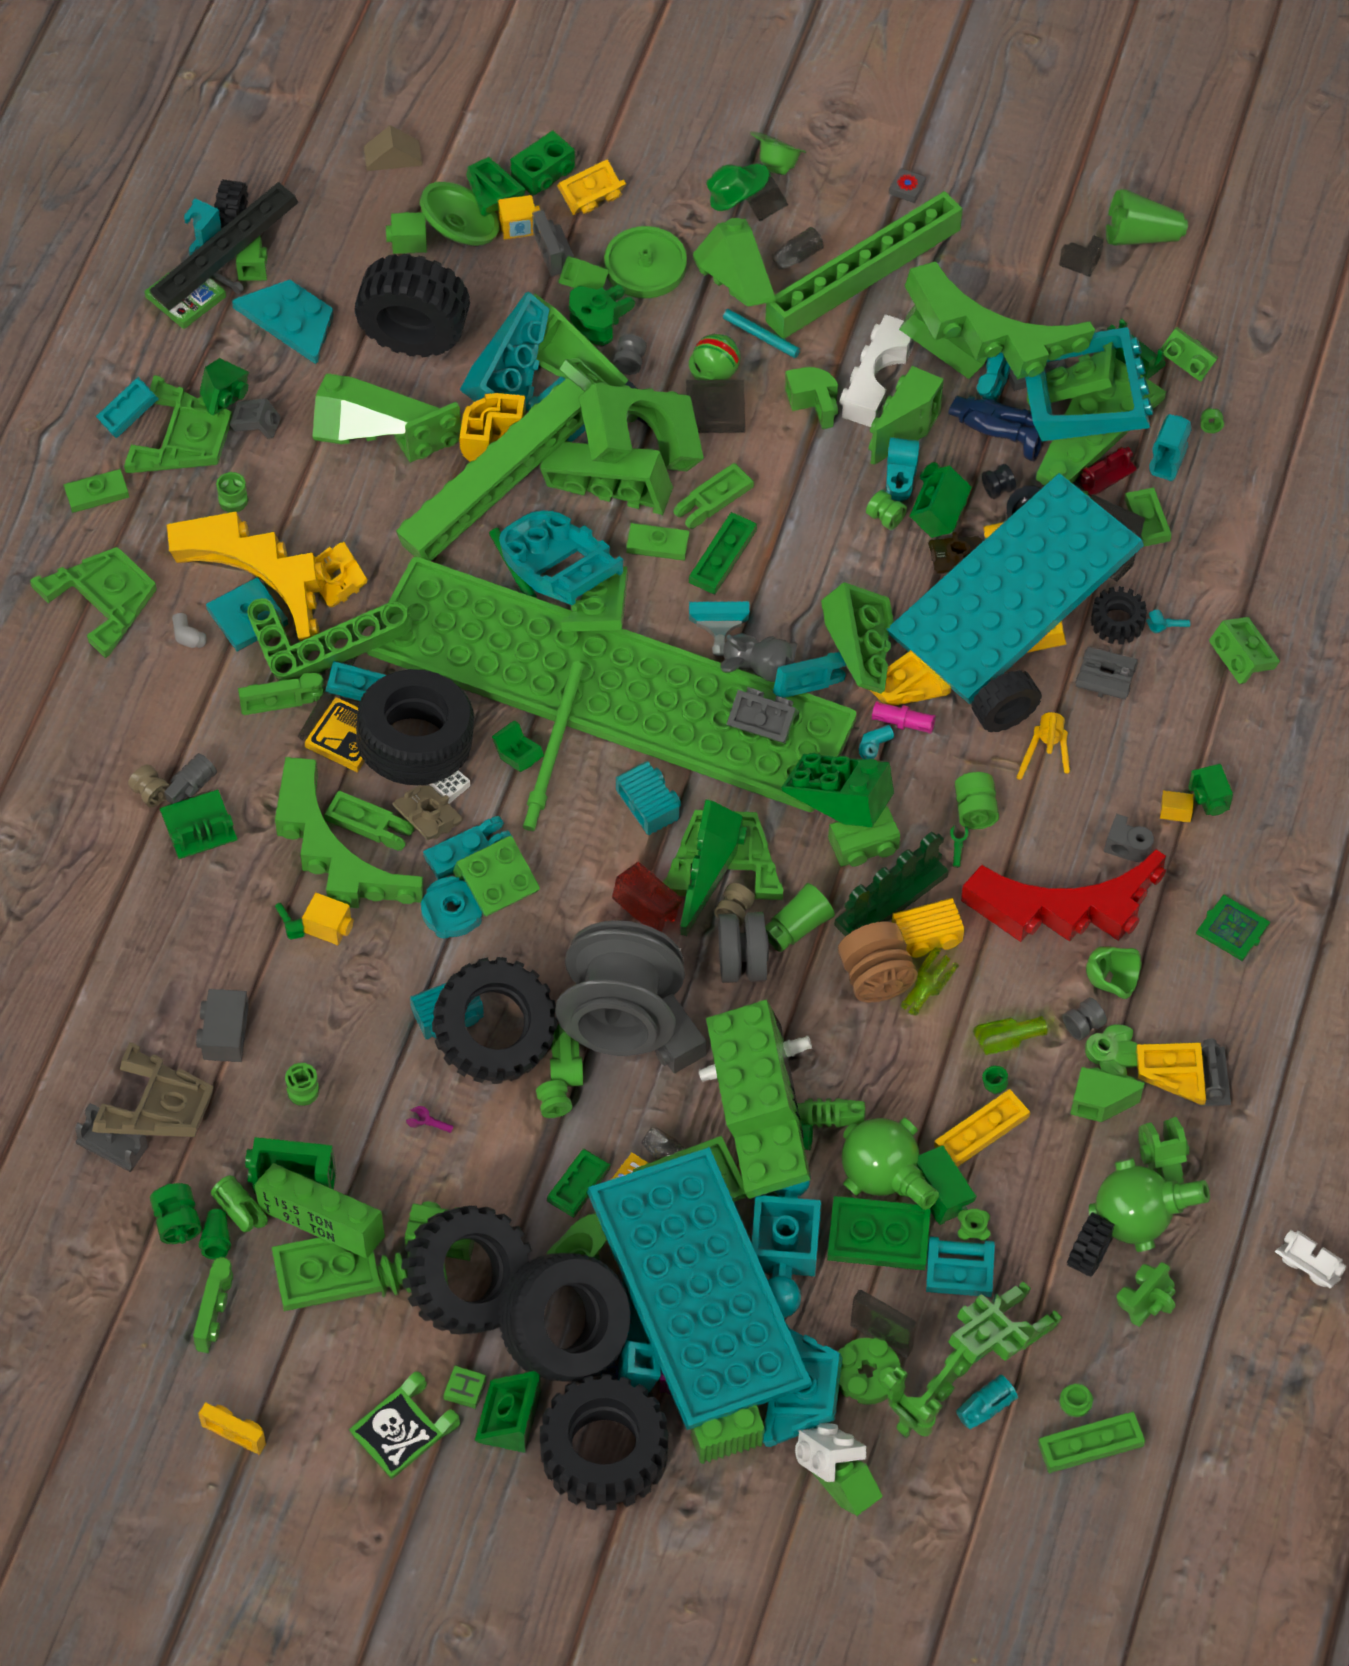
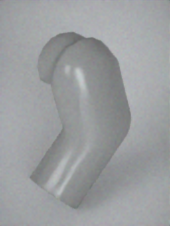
(187, 635)

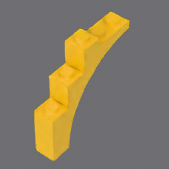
(227, 541)

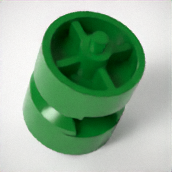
(175, 1213)

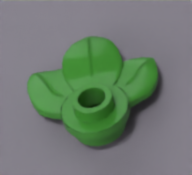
(1118, 1049)

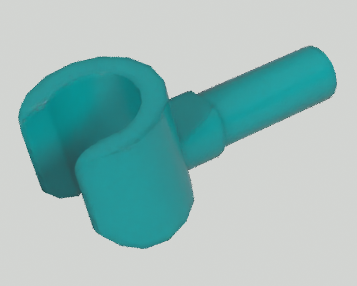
(1158, 623)

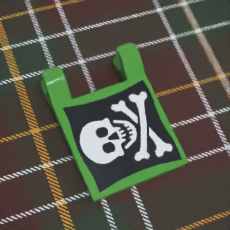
(399, 1430)

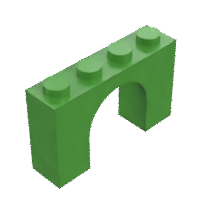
(666, 413)

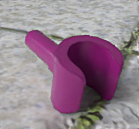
(426, 1119)

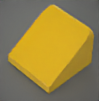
(1176, 806)

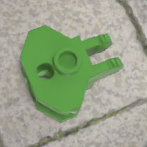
(1164, 1155)

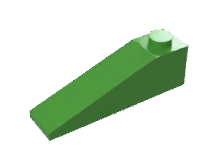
(735, 261)
(357, 409)
(859, 629)

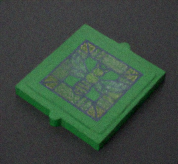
(1233, 927)

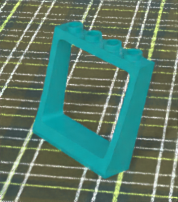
(1070, 426)

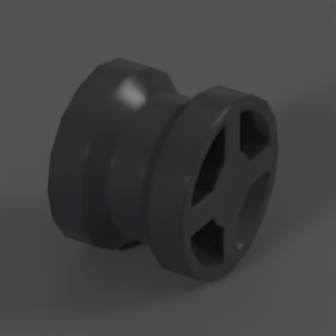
(998, 481)

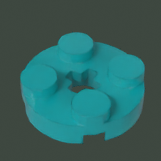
(448, 923)

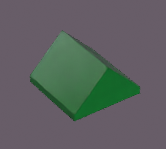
(509, 1411)

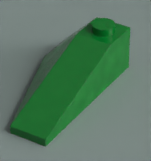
(717, 845)

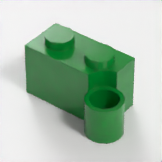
(940, 500)

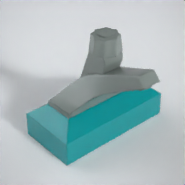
(719, 619)

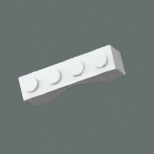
(865, 395)

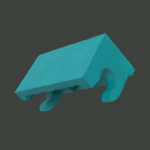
(205, 222)

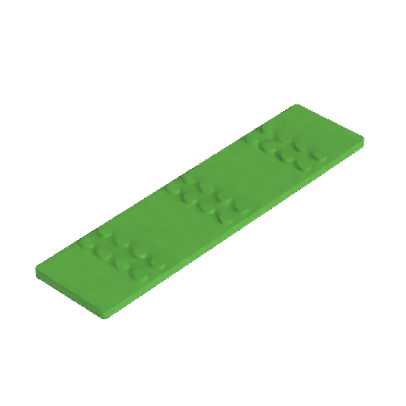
(629, 688)

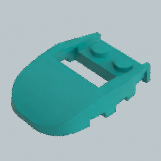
(546, 539)

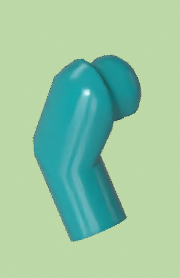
(871, 741)

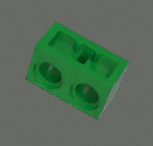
(543, 163)

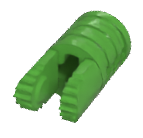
(238, 1204)

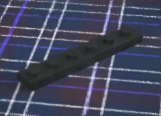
(223, 246)

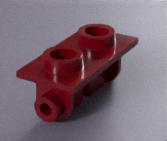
(1107, 471)

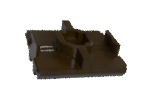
(951, 551)

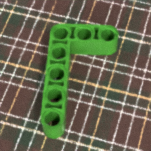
(326, 640)

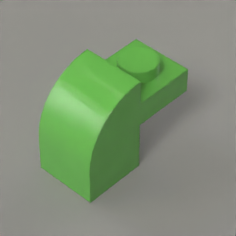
(813, 388)

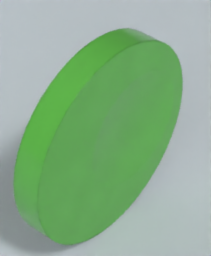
(645, 261)

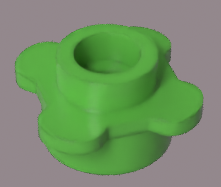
(975, 1216)

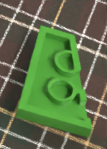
(1084, 377)

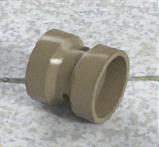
(149, 785)
(736, 900)

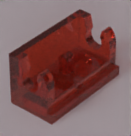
(646, 897)

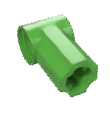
(565, 1059)

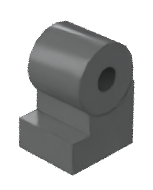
(1128, 841)

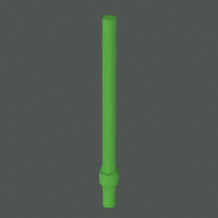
(537, 798)

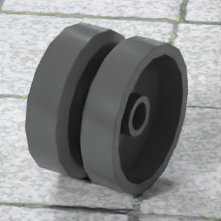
(745, 947)

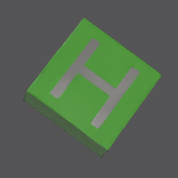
(465, 1387)

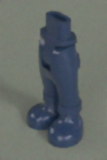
(999, 421)

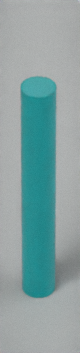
(761, 333)

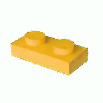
(222, 1422)

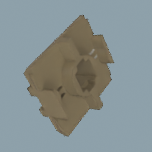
(428, 811)

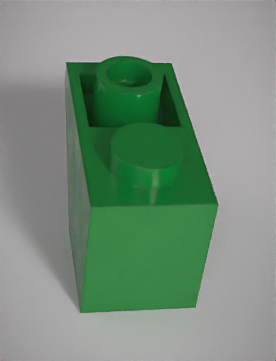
(222, 385)

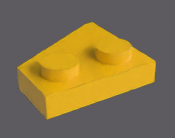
(911, 681)
(1173, 1068)

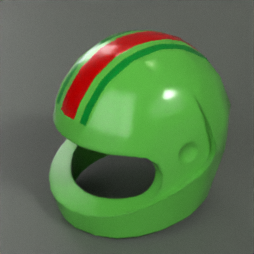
(716, 357)

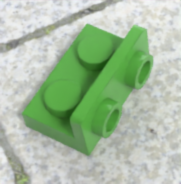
(1243, 648)

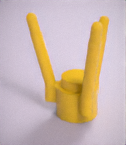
(1051, 732)

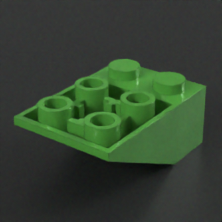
(907, 413)

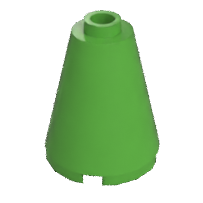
(1142, 221)

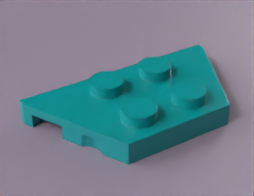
(289, 315)
(811, 1405)

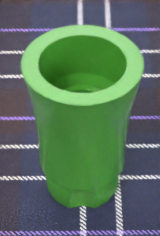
(799, 917)

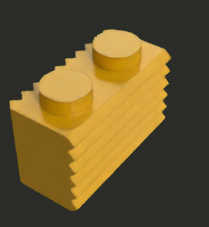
(930, 927)

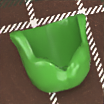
(1122, 963)

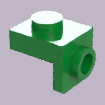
(516, 748)

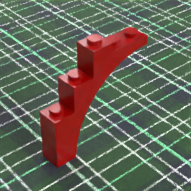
(1067, 911)

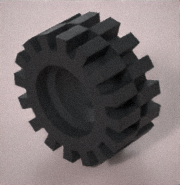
(231, 200)
(1118, 629)
(1091, 1245)

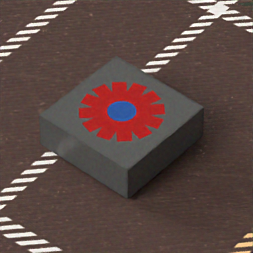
(907, 185)

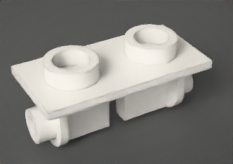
(1298, 1254)

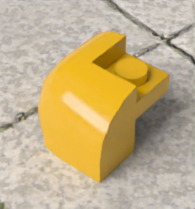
(488, 421)

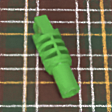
(829, 1112)

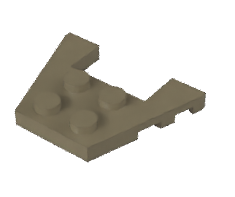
(169, 1106)

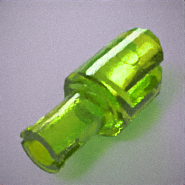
(927, 983)
(1008, 1033)

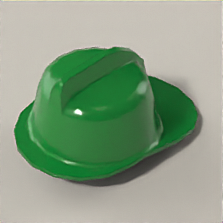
(735, 183)

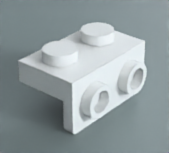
(824, 1447)

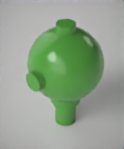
(883, 1160)
(1143, 1202)

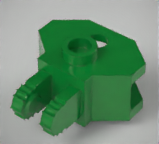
(598, 311)

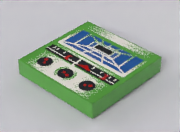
(194, 305)

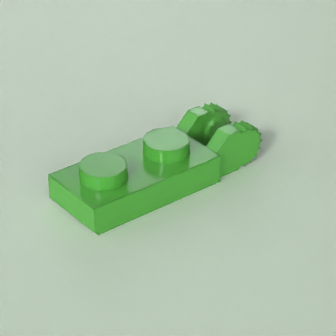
(714, 495)
(280, 694)
(367, 820)
(213, 1302)

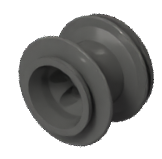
(620, 988)

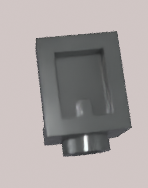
(255, 415)

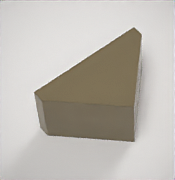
(392, 150)

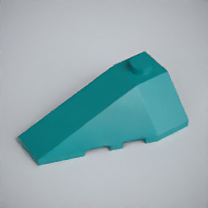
(511, 355)

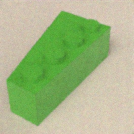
(636, 478)

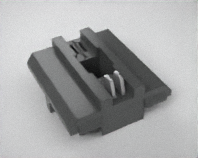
(1095, 679)

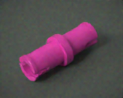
(903, 717)

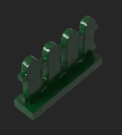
(895, 888)

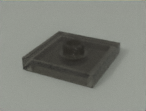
(718, 405)
(883, 1322)

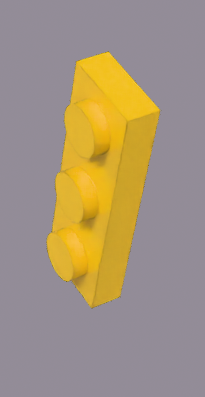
(983, 1127)

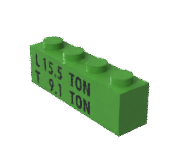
(320, 1210)

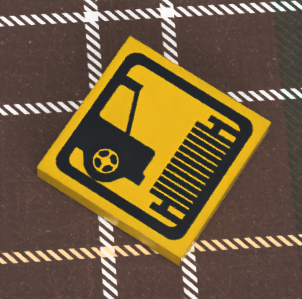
(336, 735)

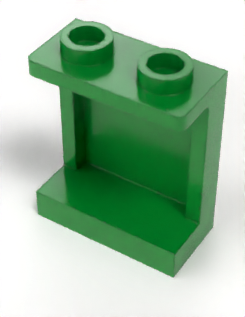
(303, 1158)

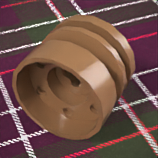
(877, 962)

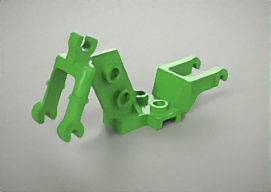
(983, 1331)

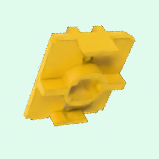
(349, 581)

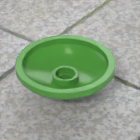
(456, 215)

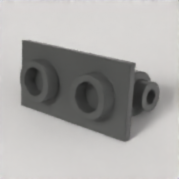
(1215, 1074)

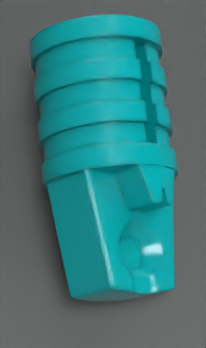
(987, 1402)

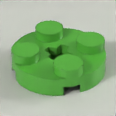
(866, 1352)

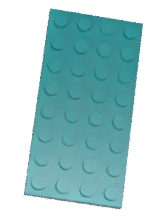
(1015, 587)
(698, 1288)

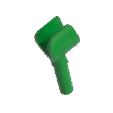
(958, 845)
(293, 928)

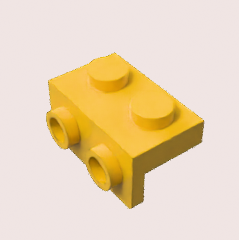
(591, 187)

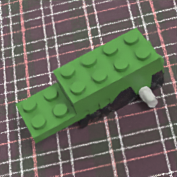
(759, 1096)

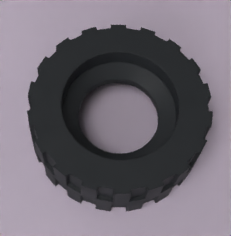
(1006, 701)

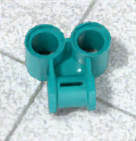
(901, 466)

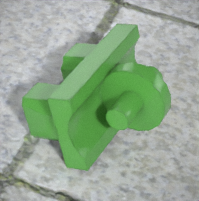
(1188, 354)
(1151, 1297)

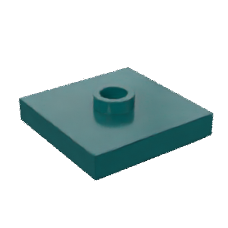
(231, 612)

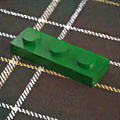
(722, 553)

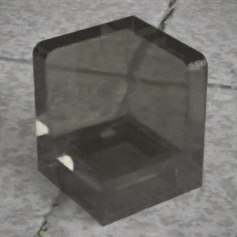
(767, 200)
(1081, 258)

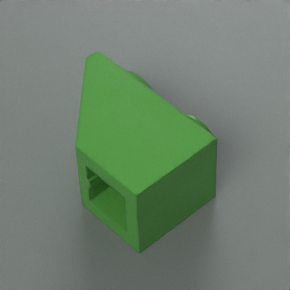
(1104, 1094)
(853, 1486)

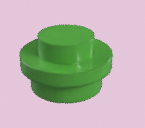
(1076, 1400)

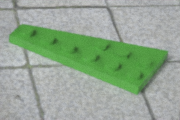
(1074, 454)

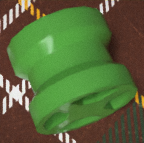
(554, 1098)

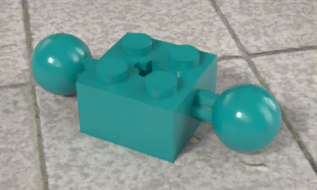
(791, 1253)

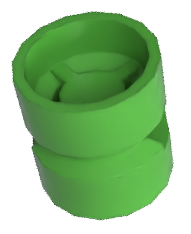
(976, 800)

